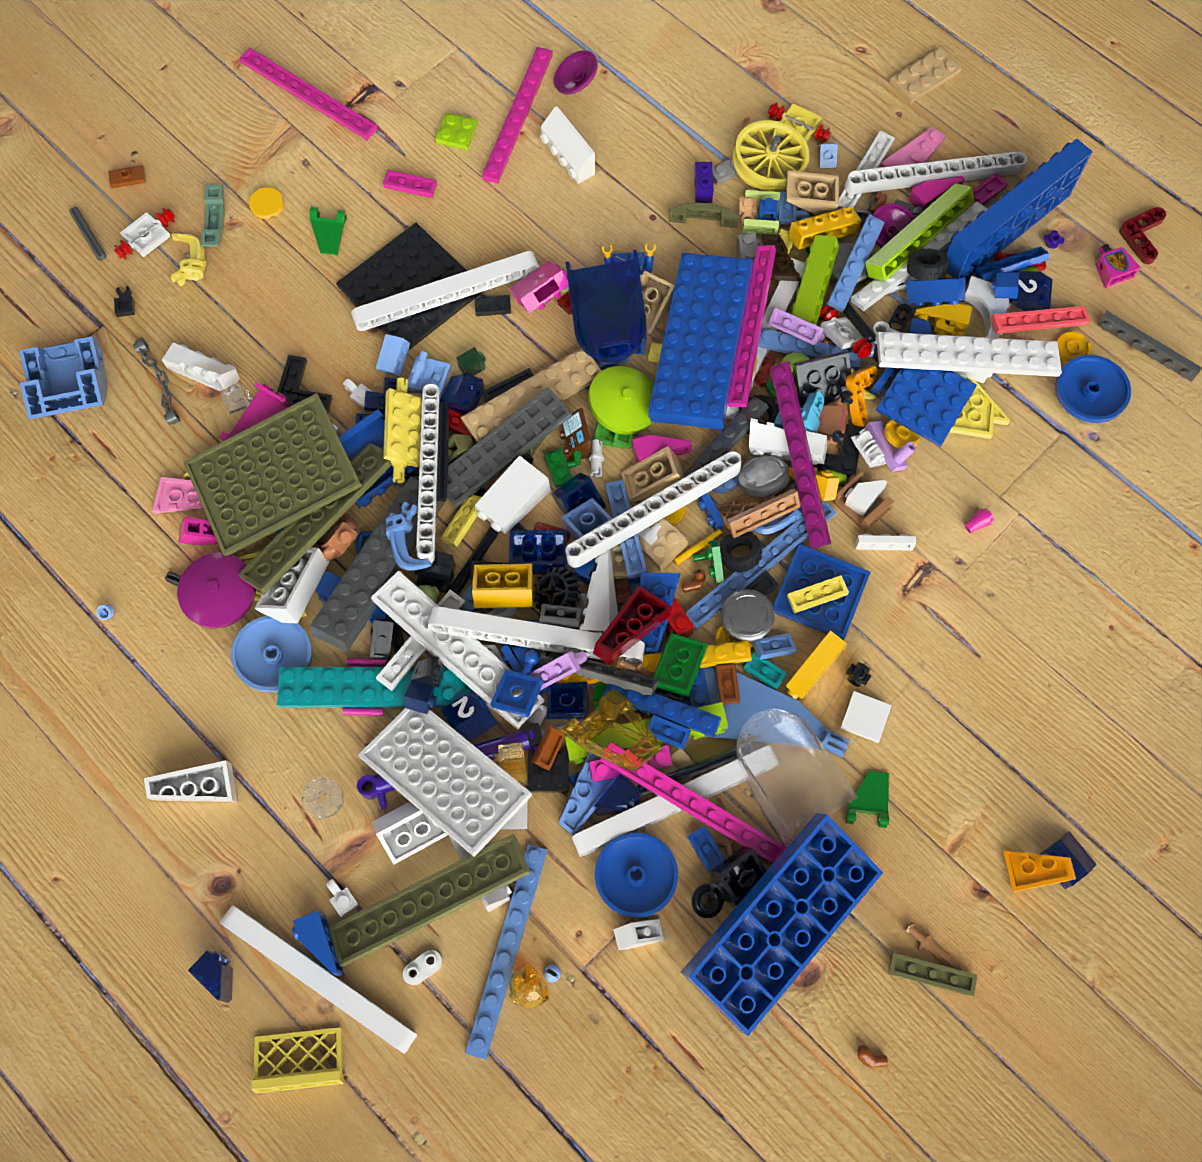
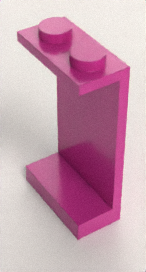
(262, 407)

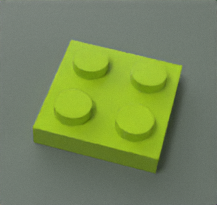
(456, 131)

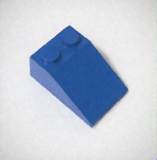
(315, 935)

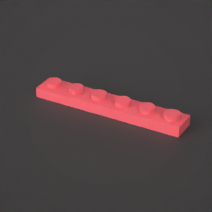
(1040, 319)

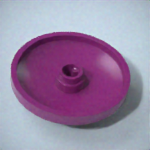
(213, 591)

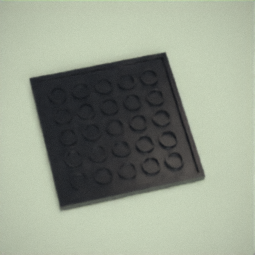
(400, 266)

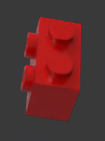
(679, 621)

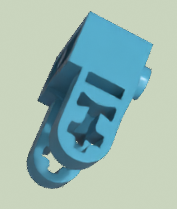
(810, 413)

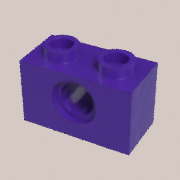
(703, 182)

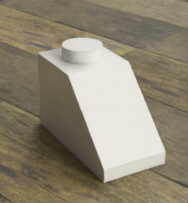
(864, 495)
(638, 934)

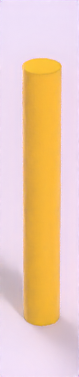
(697, 547)

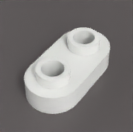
(423, 969)

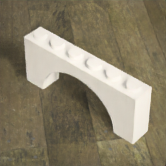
(982, 298)

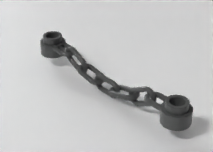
(171, 415)

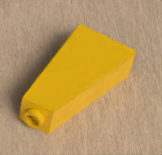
(816, 665)

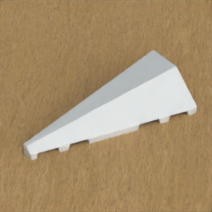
(601, 596)

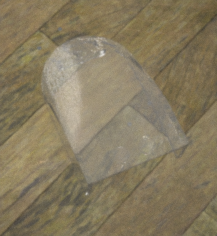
(789, 771)

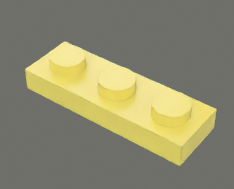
(461, 522)
(817, 594)

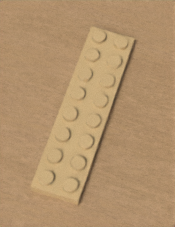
(563, 378)

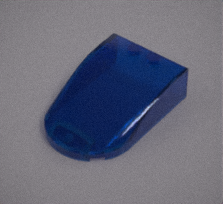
(608, 309)

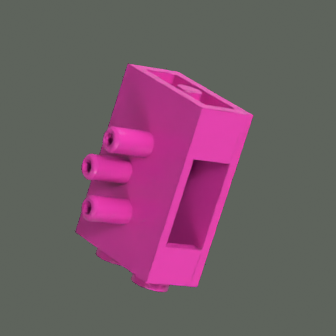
(540, 287)

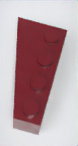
(633, 622)

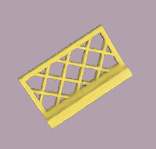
(302, 1079)

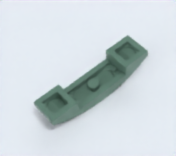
(213, 216)

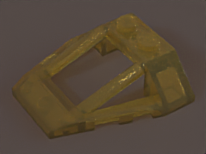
(603, 718)

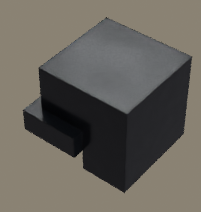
(439, 573)

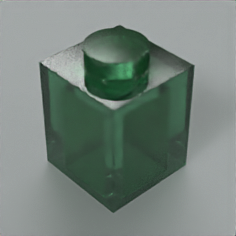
(471, 362)

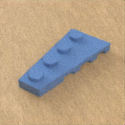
(583, 798)

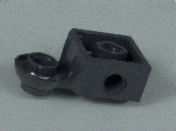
(729, 883)

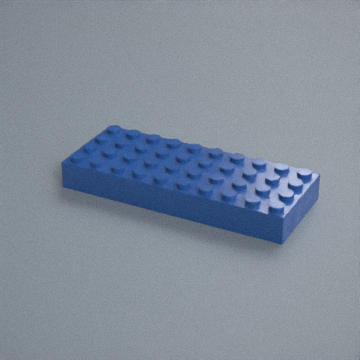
(1017, 210)
(701, 341)
(782, 923)

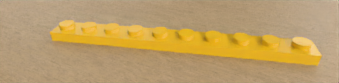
(715, 655)

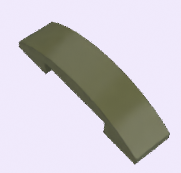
(704, 211)

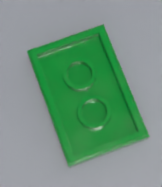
(680, 664)

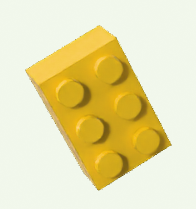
(502, 586)

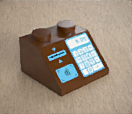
(576, 435)

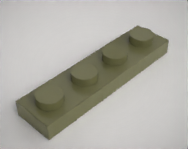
(932, 974)

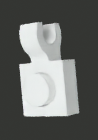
(357, 393)
(343, 899)

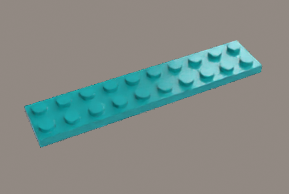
(354, 688)

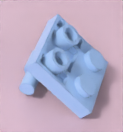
(426, 372)

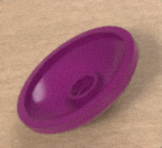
(576, 72)
(895, 218)

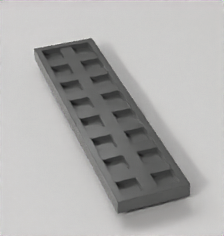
(504, 445)

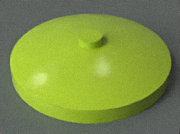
(621, 399)

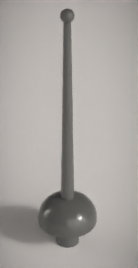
(863, 213)

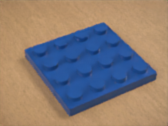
(926, 401)
(813, 567)

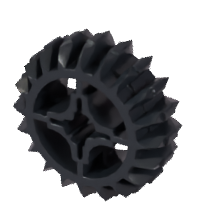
(554, 581)

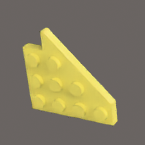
(979, 415)

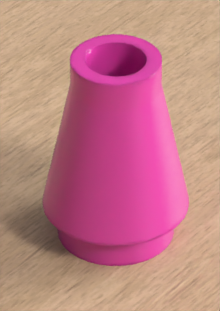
(979, 520)

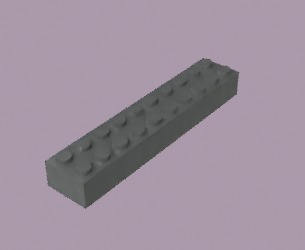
(351, 601)

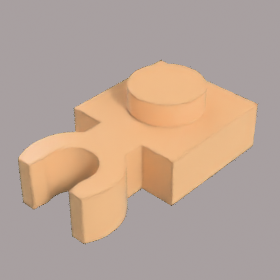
(747, 208)

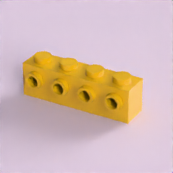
(834, 223)

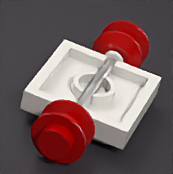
(145, 234)
(843, 332)

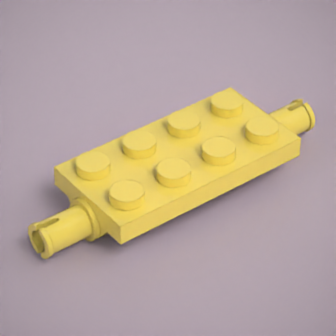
(402, 429)

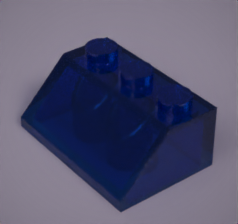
(538, 547)

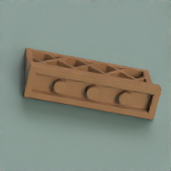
(756, 515)

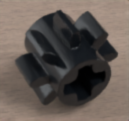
(858, 674)

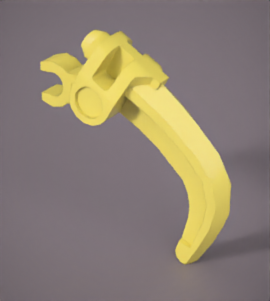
(194, 266)

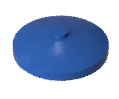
(1093, 389)
(636, 875)

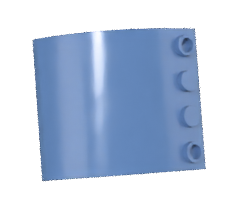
(63, 378)

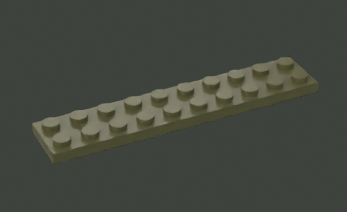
(306, 531)
(428, 900)

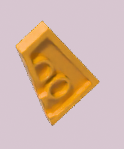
(1037, 870)

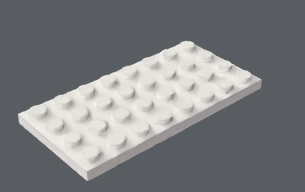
(445, 777)

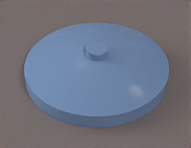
(265, 647)

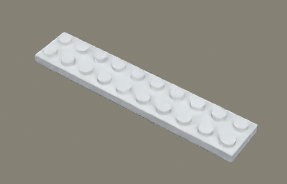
(968, 354)
(460, 654)

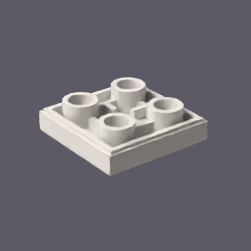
(866, 717)

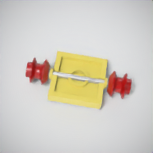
(801, 120)

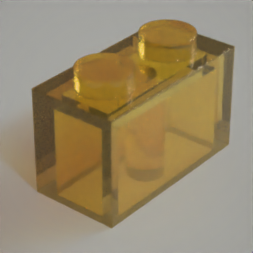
(512, 761)

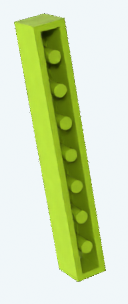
(919, 232)
(578, 755)

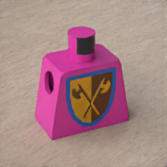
(1115, 265)

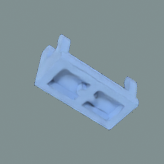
(393, 355)

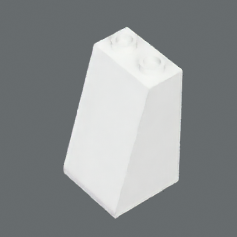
(513, 495)

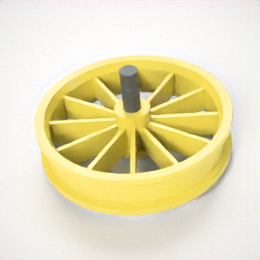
(769, 154)

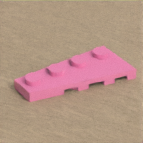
(917, 150)
(175, 496)

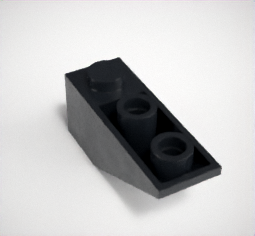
(428, 672)

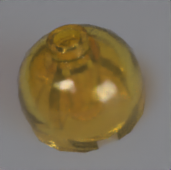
(526, 988)

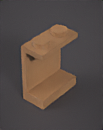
(876, 511)

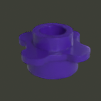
(1050, 242)

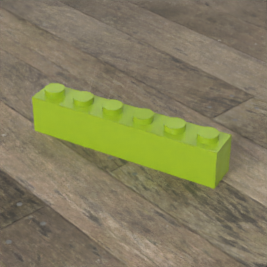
(815, 278)

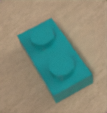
(765, 671)

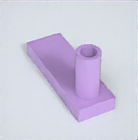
(796, 326)
(893, 456)
(560, 668)

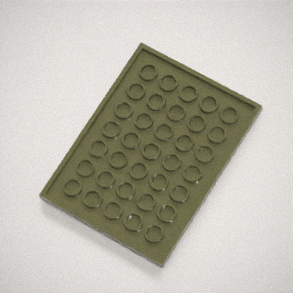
(271, 474)

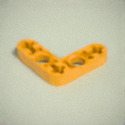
(855, 383)

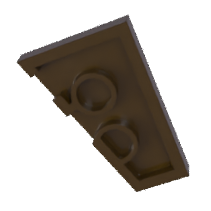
(783, 266)

